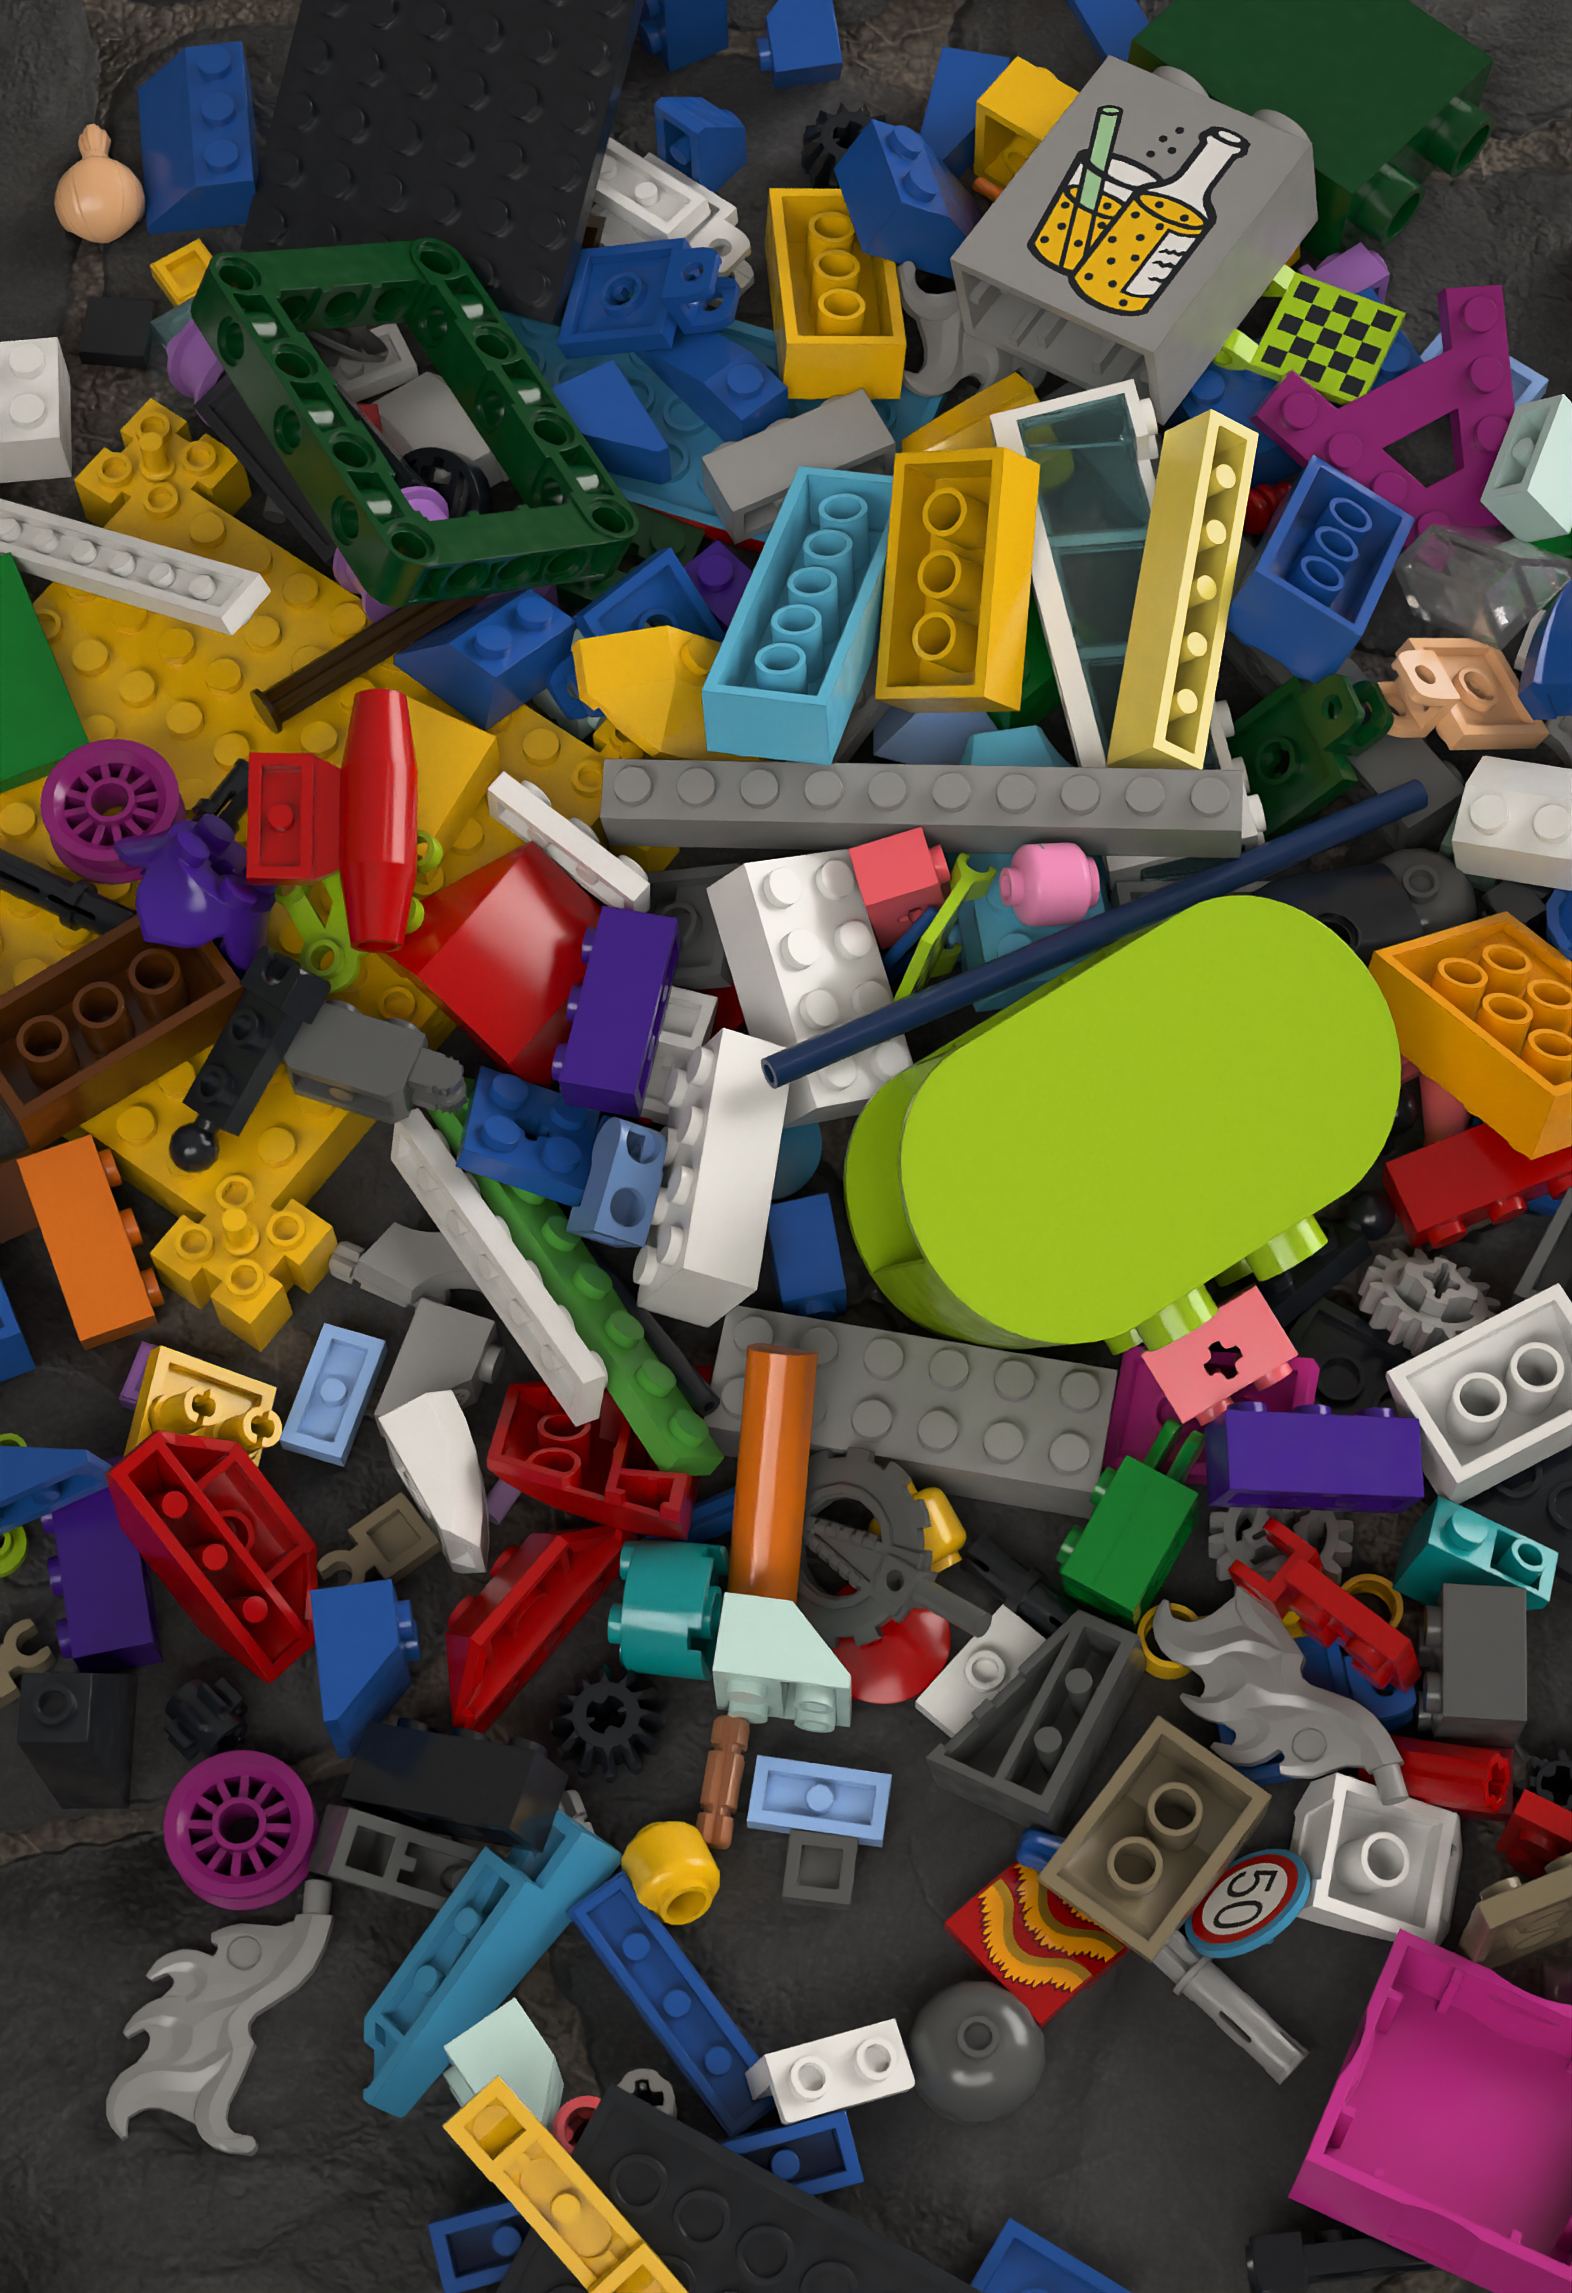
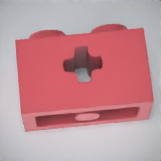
(900, 881)
(1242, 1322)

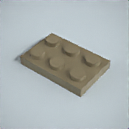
(1520, 1918)

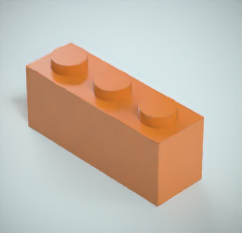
(91, 1241)

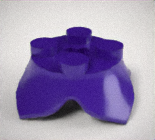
(198, 889)

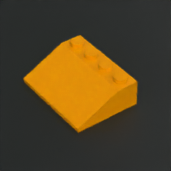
(1489, 1023)

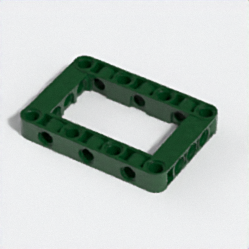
(254, 322)

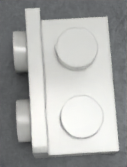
(833, 2072)

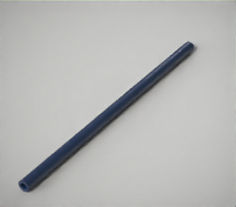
(1090, 935)

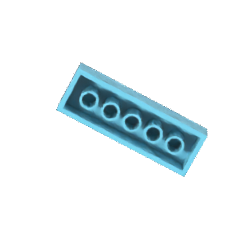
(804, 623)

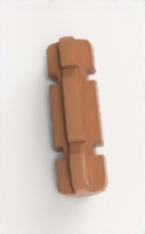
(722, 1780)

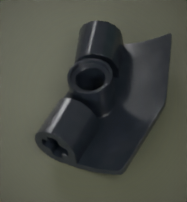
(1356, 903)

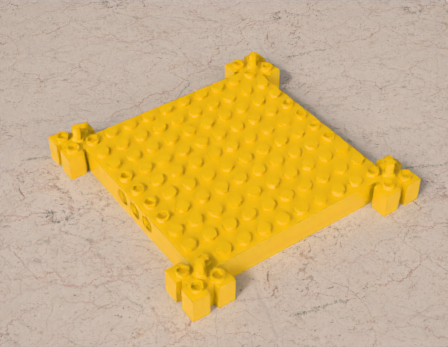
(189, 699)

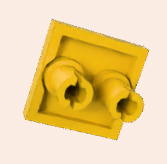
(203, 1401)

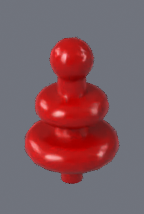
(1262, 505)

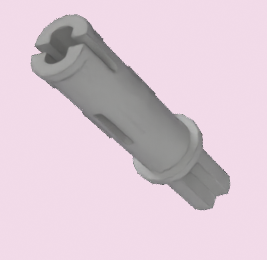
(1230, 2008)

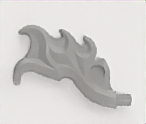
(947, 348)
(1260, 1693)
(205, 2020)

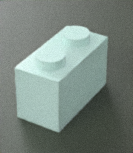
(1533, 471)

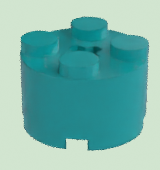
(669, 1607)

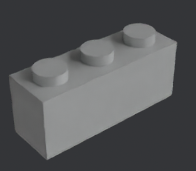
(752, 476)

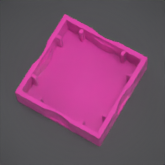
(1453, 2124)

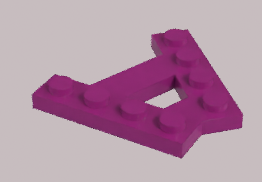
(1466, 381)

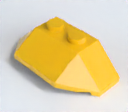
(651, 688)

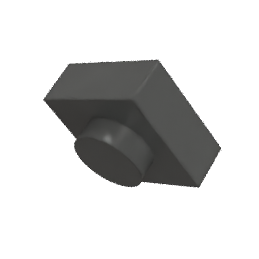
(820, 1870)

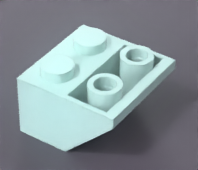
(777, 1666)
(513, 2049)

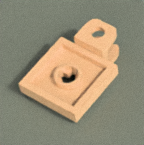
(1462, 693)

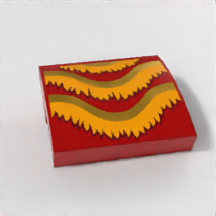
(1033, 1942)

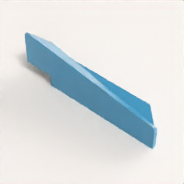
(476, 1955)

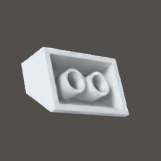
(1516, 823)
(1492, 1396)

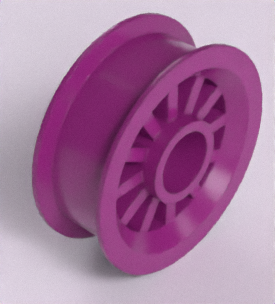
(111, 776)
(193, 1796)

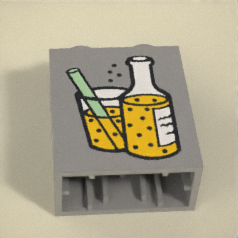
(1137, 234)

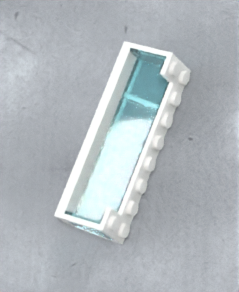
(1087, 572)

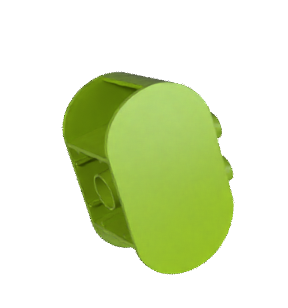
(1129, 1135)

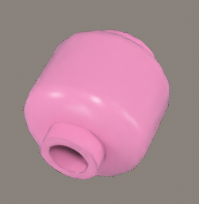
(1050, 884)

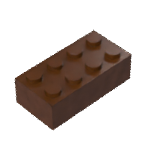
(106, 1027)

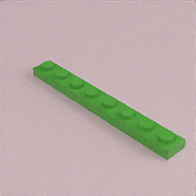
(636, 1378)

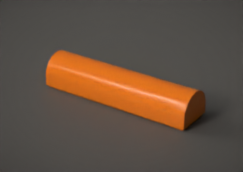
(772, 1471)

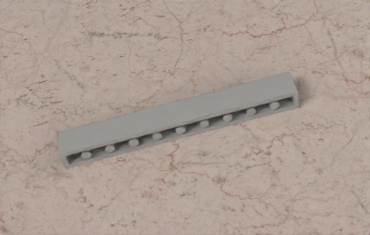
(955, 805)

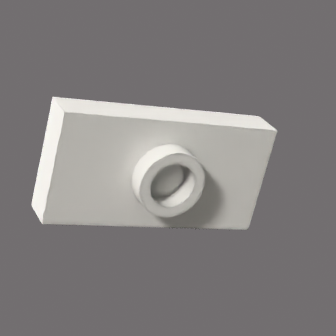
(979, 1671)

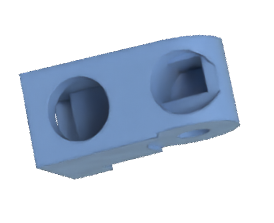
(621, 1185)

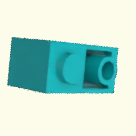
(1468, 1549)

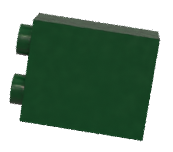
(1365, 80)

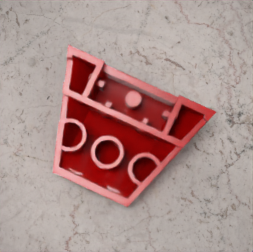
(504, 957)
(589, 1468)

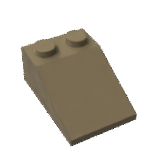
(1156, 1839)

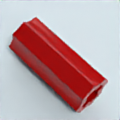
(1451, 1774)

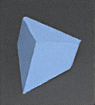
(927, 736)

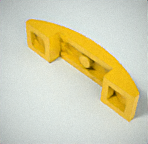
(556, 2195)

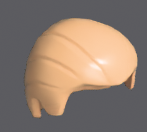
(98, 194)

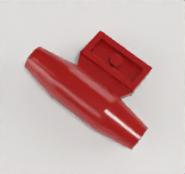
(348, 820)

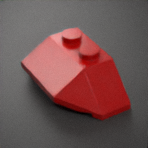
(220, 1545)
(525, 1616)

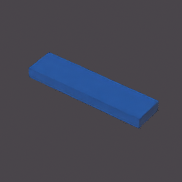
(672, 2002)

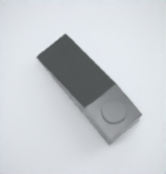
(389, 1857)

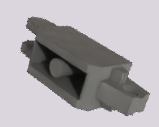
(371, 1065)

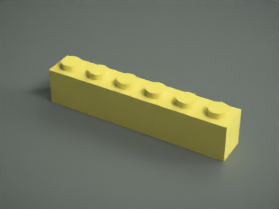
(1183, 595)

